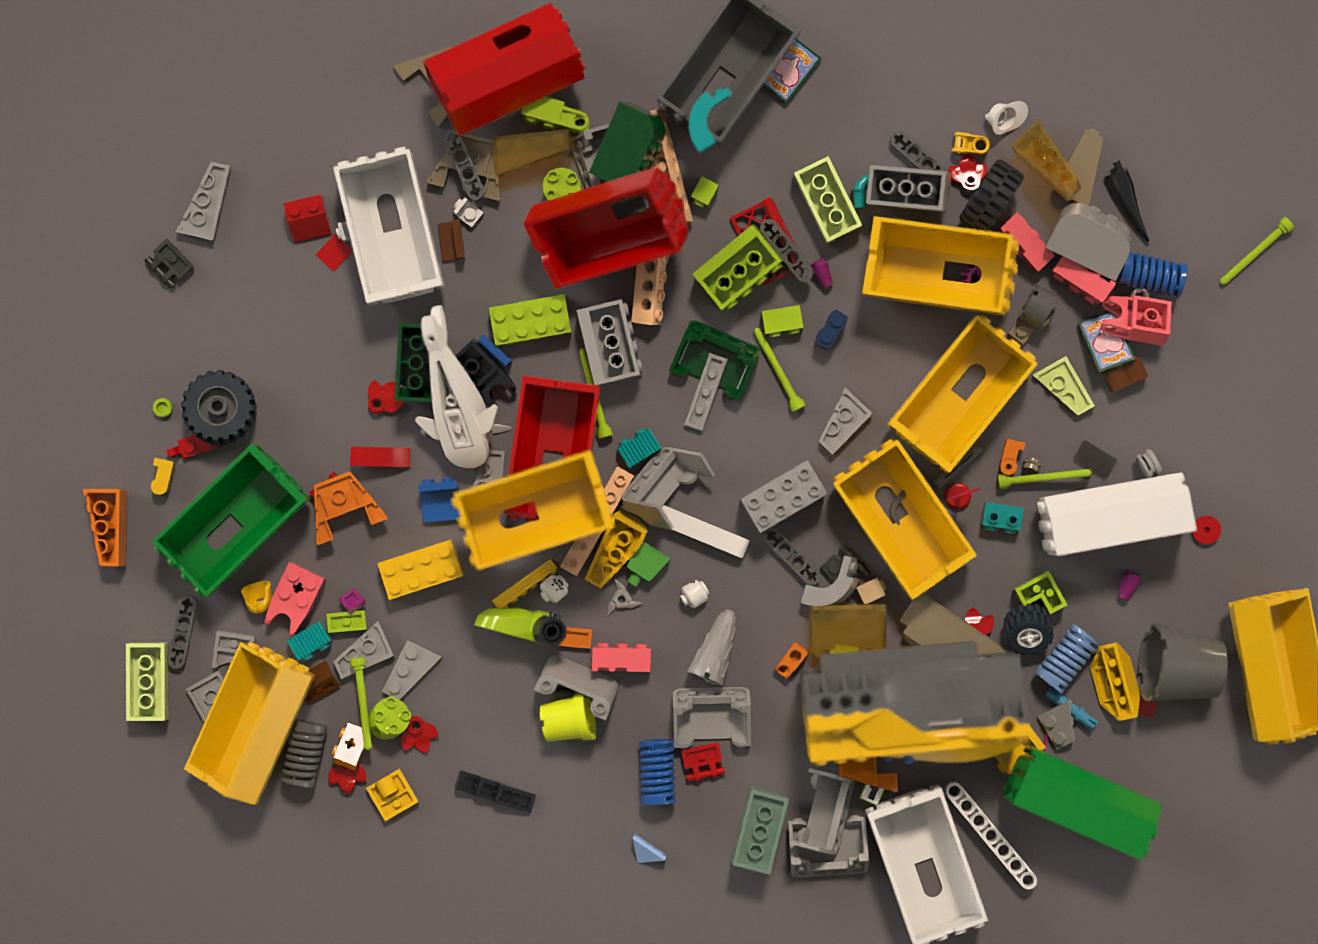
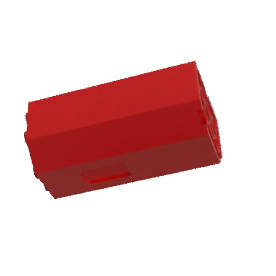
(505, 68)
(585, 238)
(551, 418)

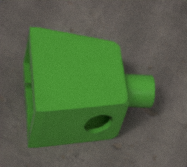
(646, 563)

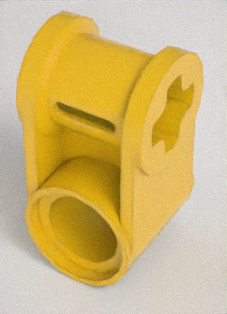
(968, 144)

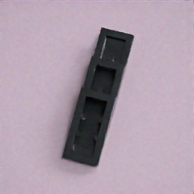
(495, 791)

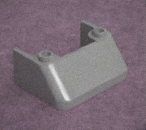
(660, 479)
(827, 813)

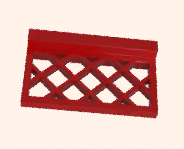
(772, 213)

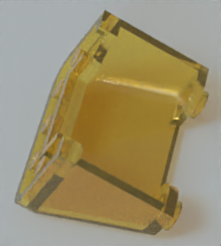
(847, 628)

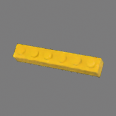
(524, 584)

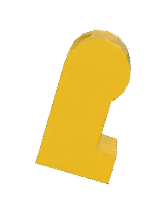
(164, 476)

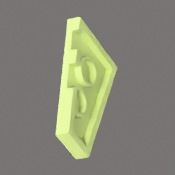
(1066, 385)

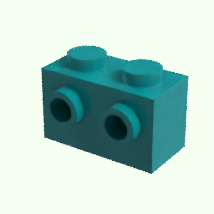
(1002, 517)

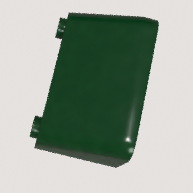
(703, 339)

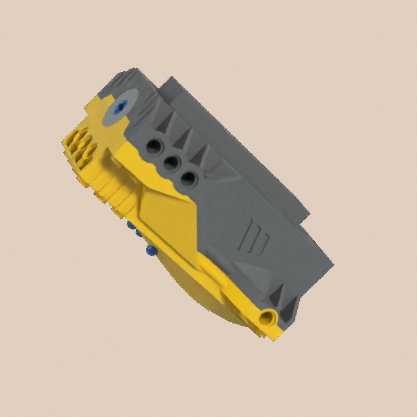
(914, 704)

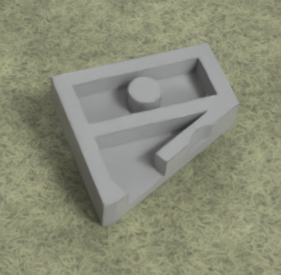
(226, 646)
(1059, 724)

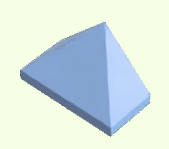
(646, 852)

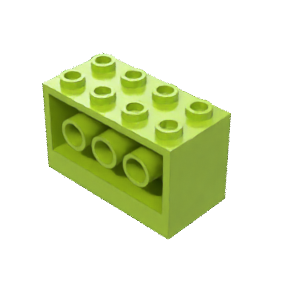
(725, 265)

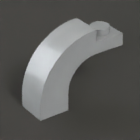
(838, 591)

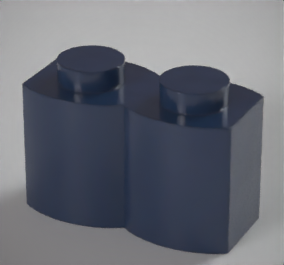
(834, 324)

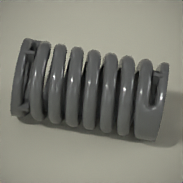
(311, 758)

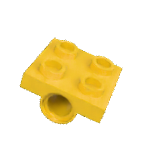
(392, 794)

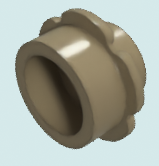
(1031, 465)

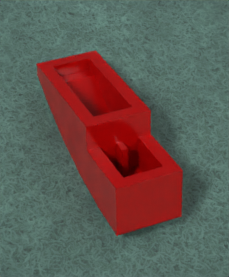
(380, 456)

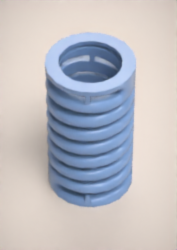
(1065, 657)

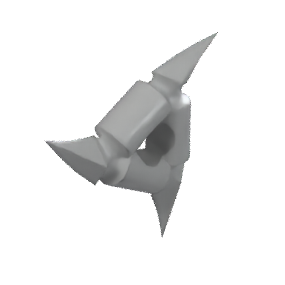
(614, 603)

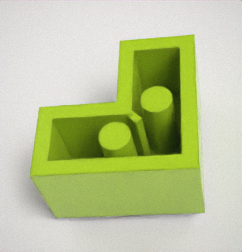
(1041, 587)

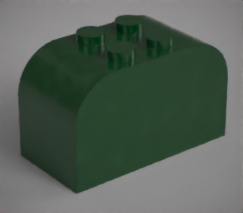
(629, 143)
(412, 365)

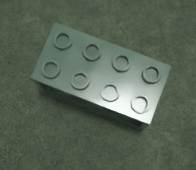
(760, 829)

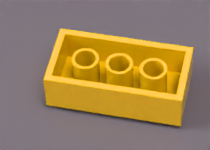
(420, 569)

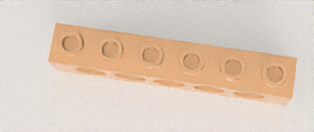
(668, 163)
(643, 293)
(583, 546)

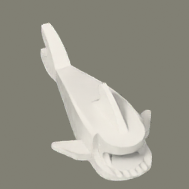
(458, 409)

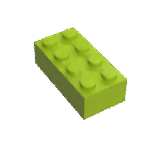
(530, 320)

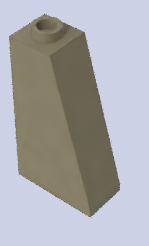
(1084, 164)

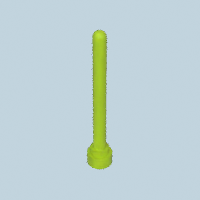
(1284, 226)
(795, 401)
(603, 429)
(1006, 481)
(358, 666)

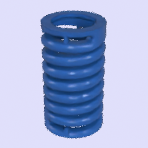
(1173, 285)
(663, 765)

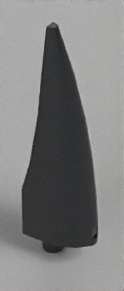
(1124, 194)

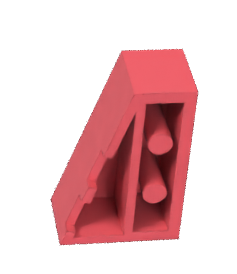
(1031, 247)
(1082, 280)
(621, 657)

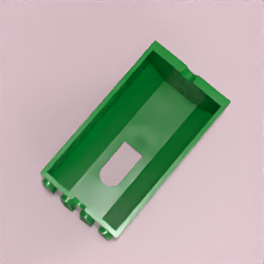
(260, 499)
(1083, 802)

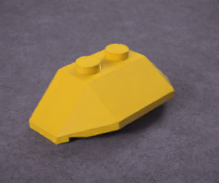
(1115, 681)

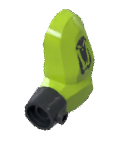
(525, 624)

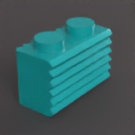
(639, 447)
(309, 640)

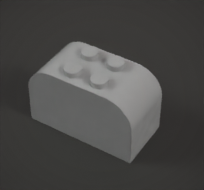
(908, 188)
(1091, 239)

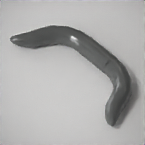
(896, 502)

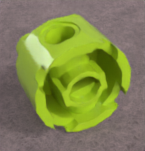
(560, 183)
(388, 718)

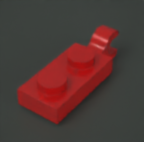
(191, 446)

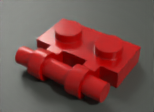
(701, 756)

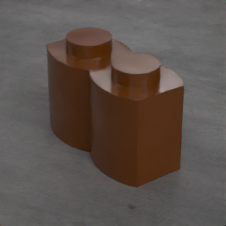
(1125, 375)

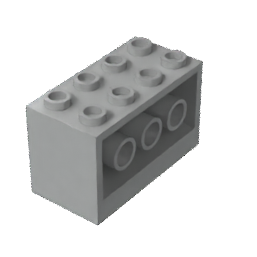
(596, 338)
(783, 496)

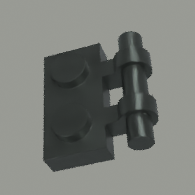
(173, 259)
(833, 565)

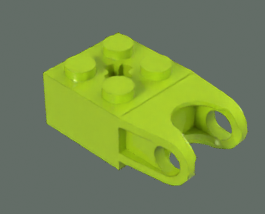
(554, 115)

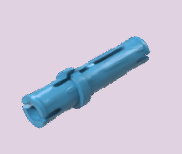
(1077, 713)

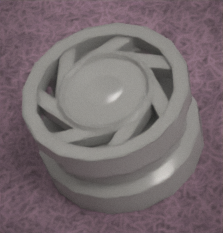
(1148, 463)

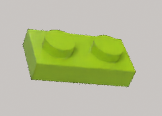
(345, 622)

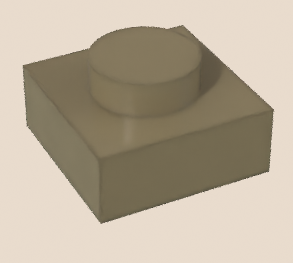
(1021, 331)

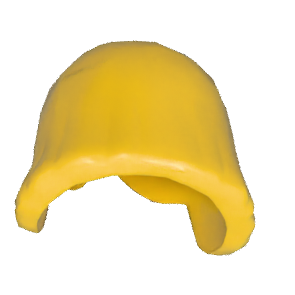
(256, 591)

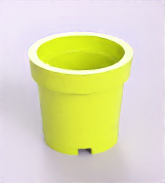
(568, 719)

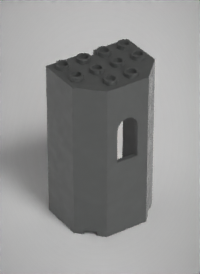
(745, 41)

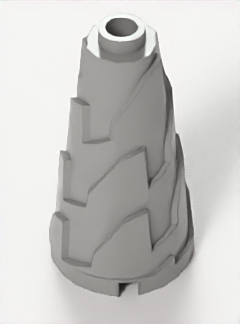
(712, 657)

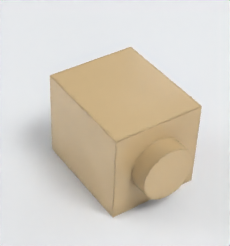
(871, 590)

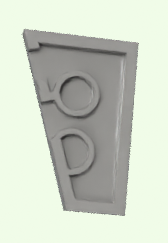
(844, 422)
(371, 645)
(409, 669)

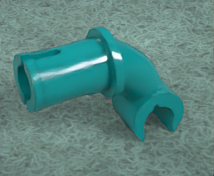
(858, 191)

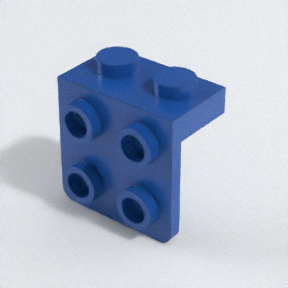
(437, 500)

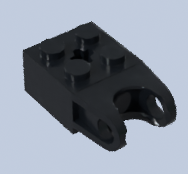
(488, 371)

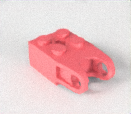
(1138, 319)
(293, 603)

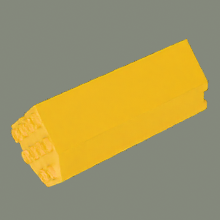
(910, 260)
(939, 420)
(566, 499)
(926, 541)
(1278, 663)
(249, 722)

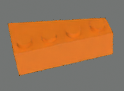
(108, 520)

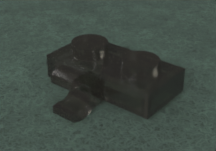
(1095, 458)

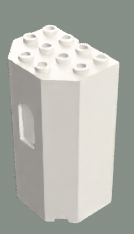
(394, 262)
(1115, 514)
(915, 830)

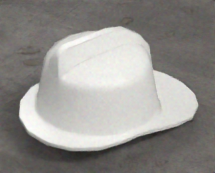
(1007, 116)

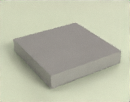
(204, 693)

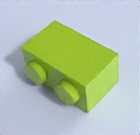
(782, 320)

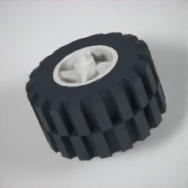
(1028, 629)

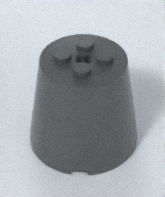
(1180, 665)

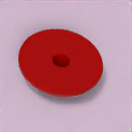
(1207, 529)

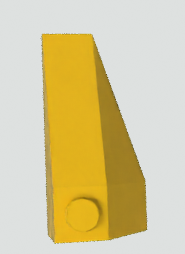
(616, 547)

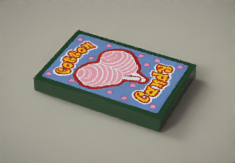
(792, 71)
(1105, 349)

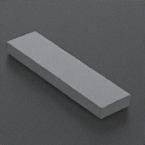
(705, 392)

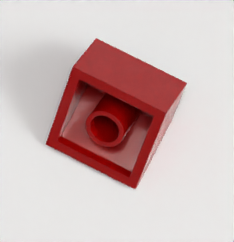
(307, 218)

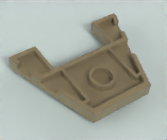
(412, 66)
(482, 156)

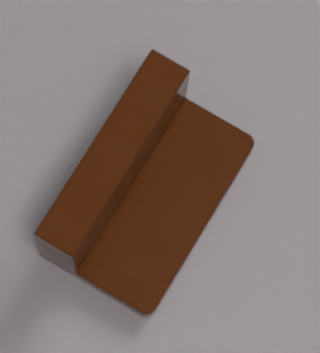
(451, 240)
(322, 683)

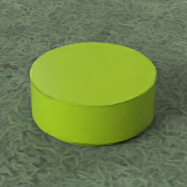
(162, 407)

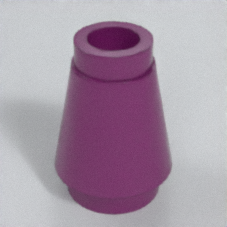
(822, 272)
(1128, 584)

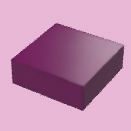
(352, 601)

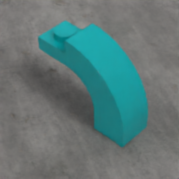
(698, 129)

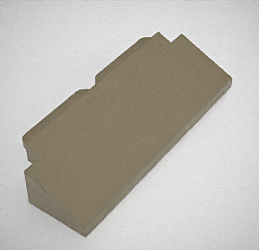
(934, 624)

